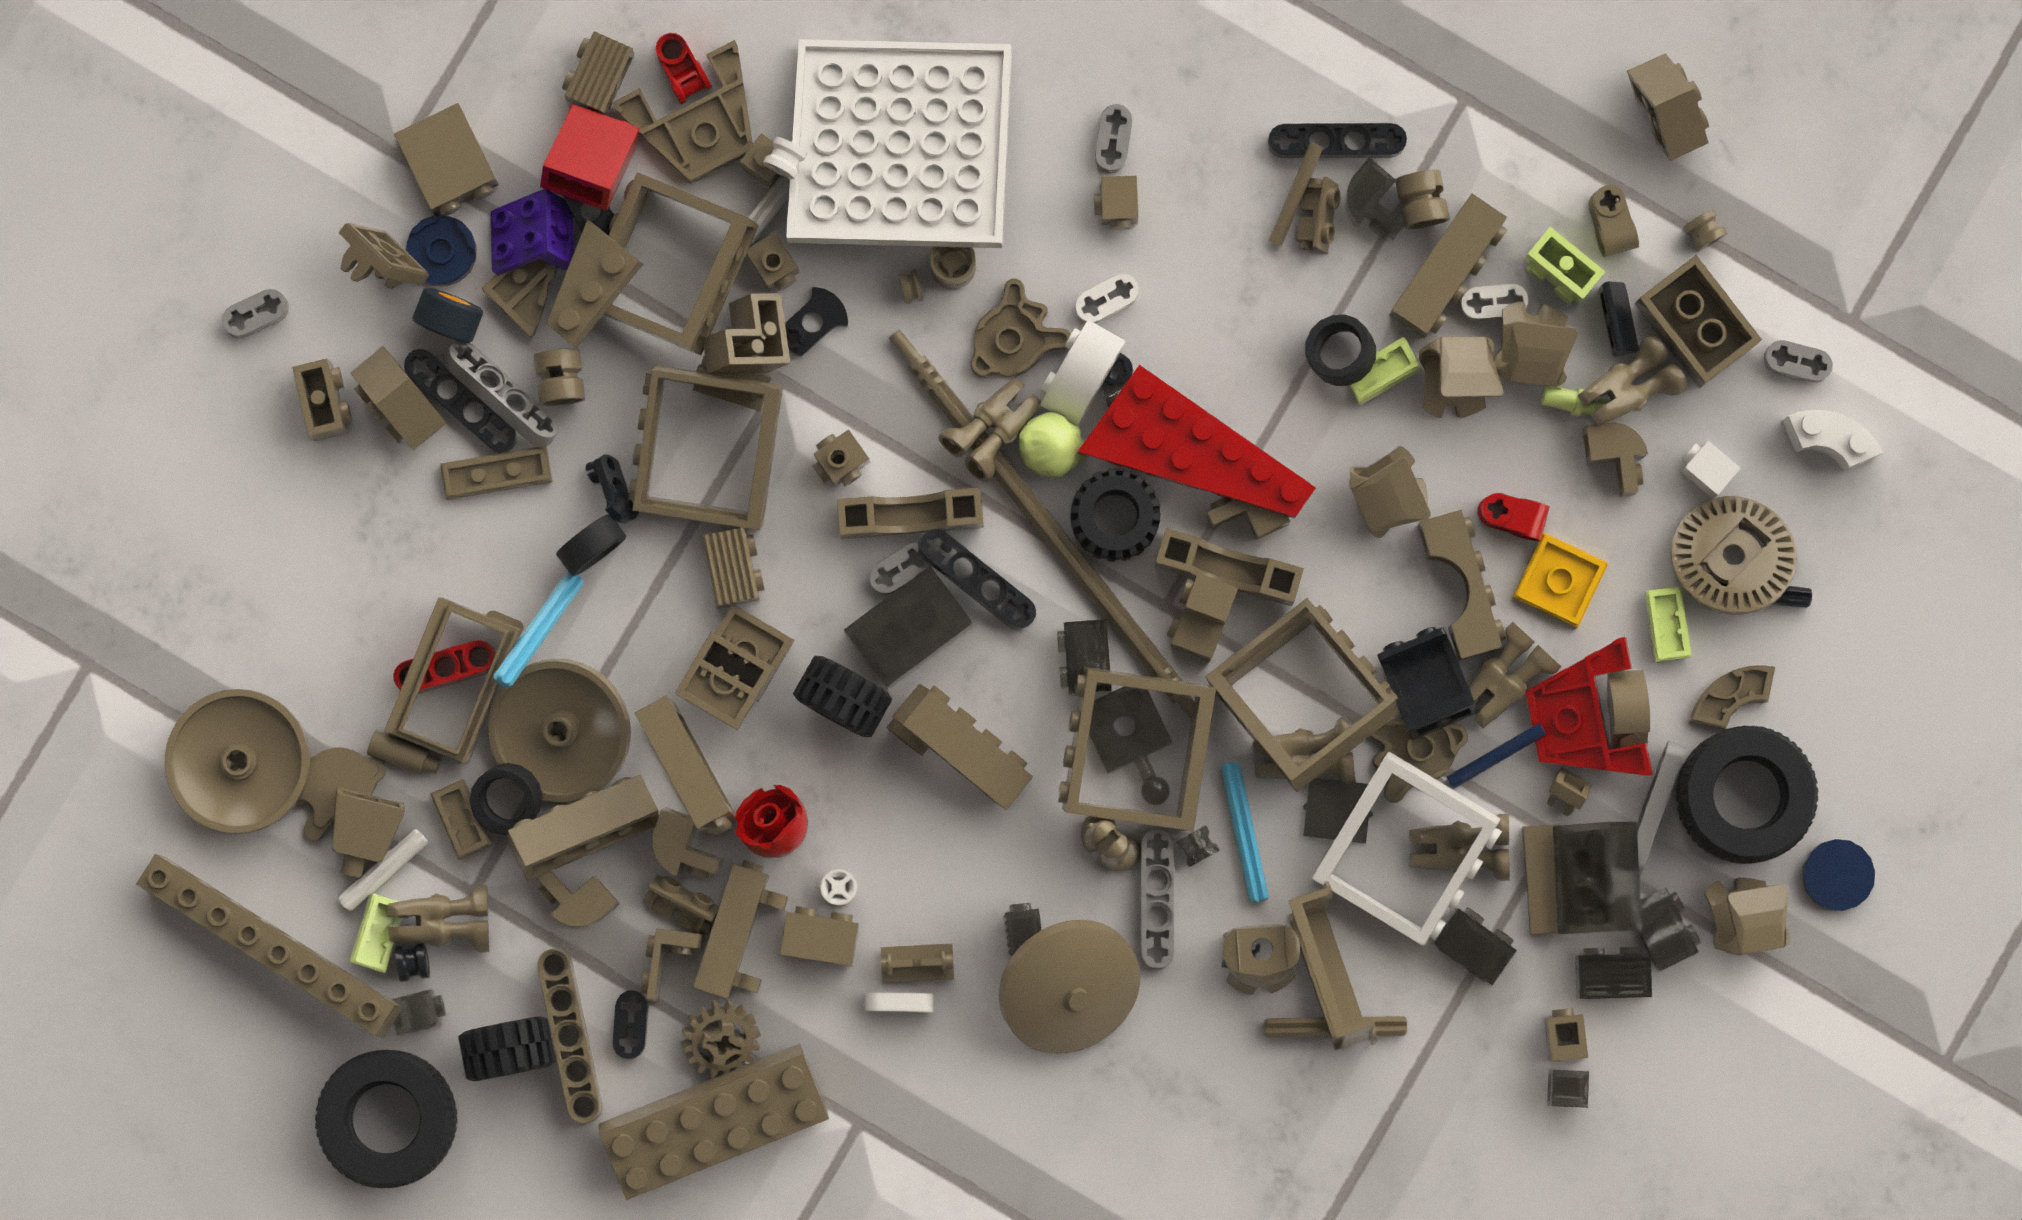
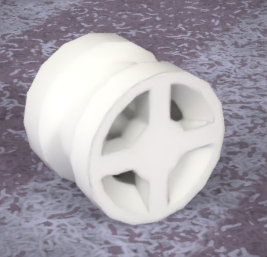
(785, 158)
(834, 883)

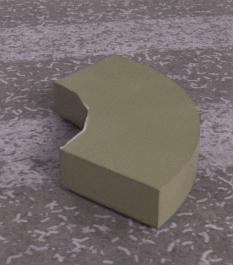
(1730, 693)

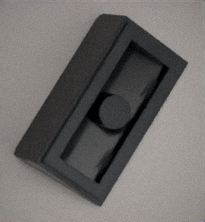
(1618, 318)

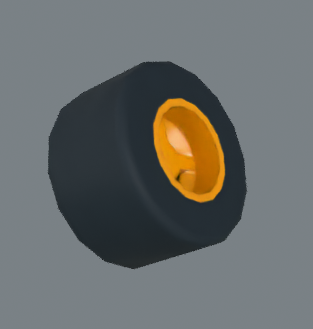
(447, 315)

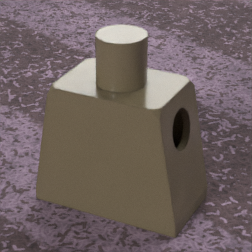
(363, 828)

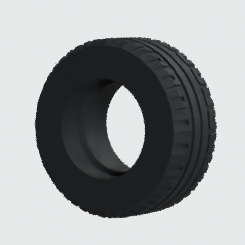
(1795, 783)
(337, 1107)

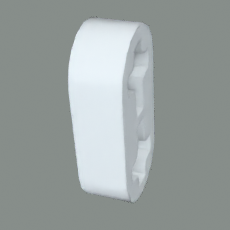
(1102, 291)
(1492, 294)
(899, 1002)

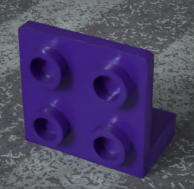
(530, 231)

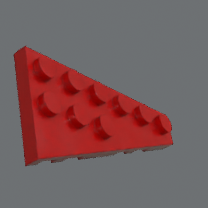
(1176, 440)

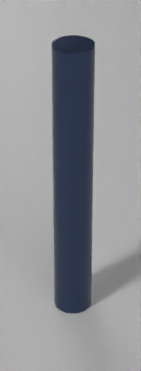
(1496, 755)

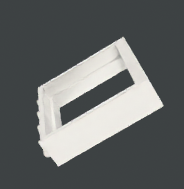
(1467, 868)

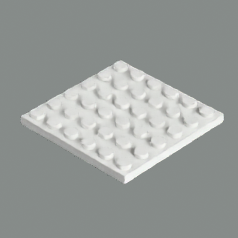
(900, 143)

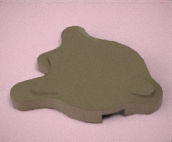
(1012, 335)
(1429, 753)
(331, 770)

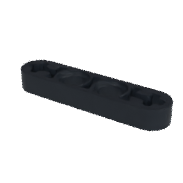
(1336, 134)
(458, 404)
(973, 584)

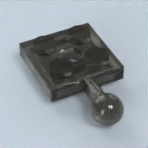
(1148, 737)

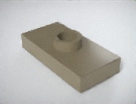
(459, 822)

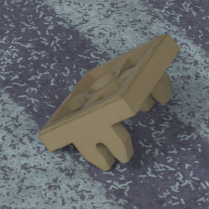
(379, 251)

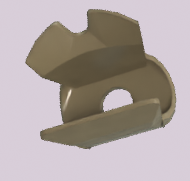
(1534, 345)
(1459, 374)
(1389, 492)
(1749, 917)
(1251, 973)

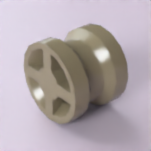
(1704, 230)

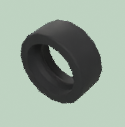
(1329, 327)
(591, 545)
(520, 776)

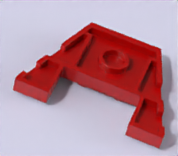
(1574, 719)

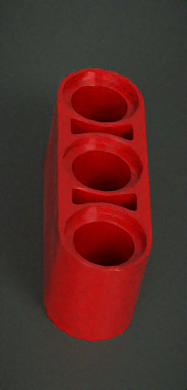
(463, 669)

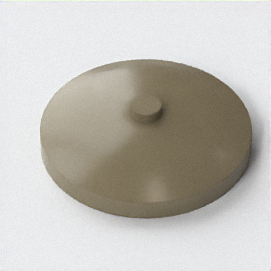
(562, 727)
(237, 761)
(1069, 986)

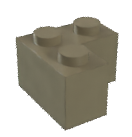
(1671, 105)
(756, 338)
(395, 396)
(1203, 616)

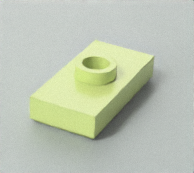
(1391, 367)
(1668, 624)
(372, 943)

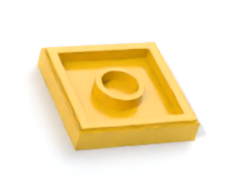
(1560, 580)

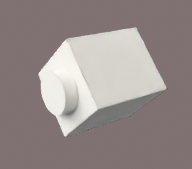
(1709, 468)

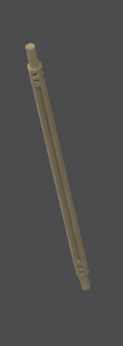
(1045, 524)

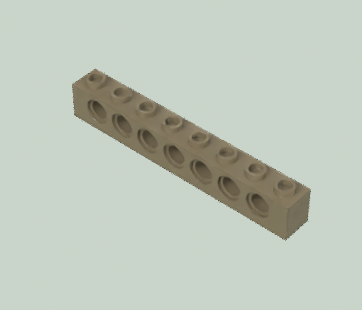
(269, 945)

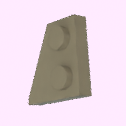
(523, 293)

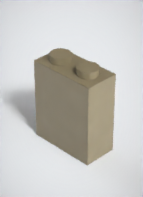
(446, 160)

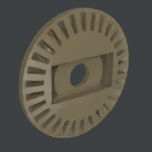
(1713, 528)

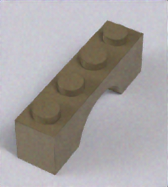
(911, 514)
(1449, 541)
(1248, 573)

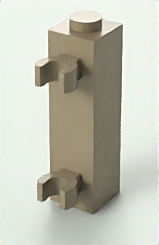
(732, 931)

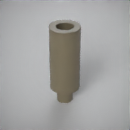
(401, 753)

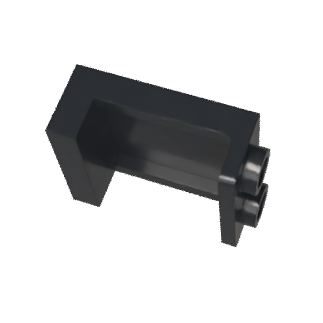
(1427, 682)

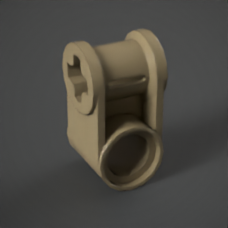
(1613, 228)

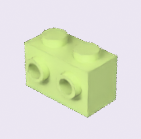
(1563, 267)

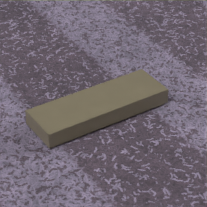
(496, 472)
(1540, 878)

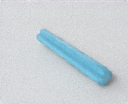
(538, 630)
(1244, 832)

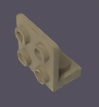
(656, 946)

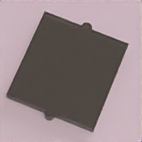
(1330, 806)

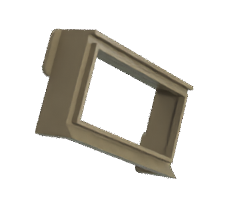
(395, 726)
(1328, 970)

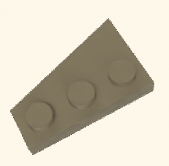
(591, 284)

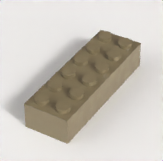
(713, 1121)

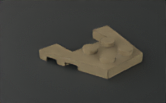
(704, 132)

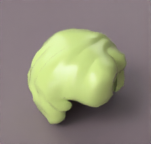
(1050, 445)

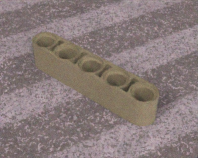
(581, 1050)

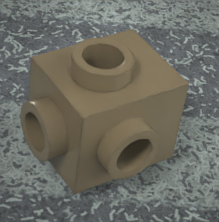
(844, 446)

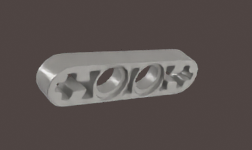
(505, 390)
(1657, 798)
(1162, 898)

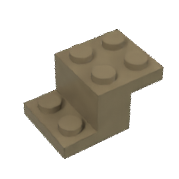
(734, 667)

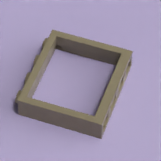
(719, 278)
(645, 452)
(1265, 645)
(1195, 756)
(686, 767)

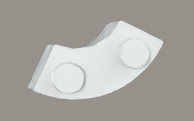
(1082, 372)
(1832, 434)

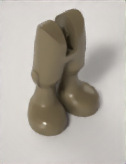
(1619, 379)
(1005, 430)
(1503, 688)
(1301, 744)
(1451, 847)
(1115, 849)
(430, 920)

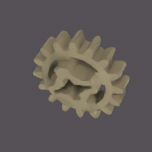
(711, 1027)

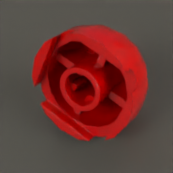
(772, 822)

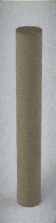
(1295, 194)

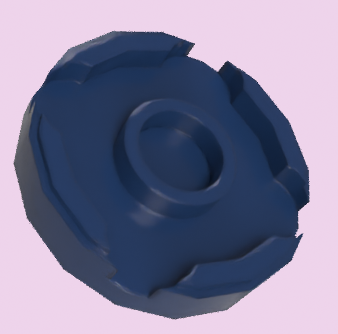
(443, 249)
(1838, 875)

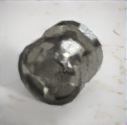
(1197, 846)

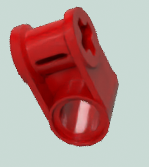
(684, 72)
(1519, 517)

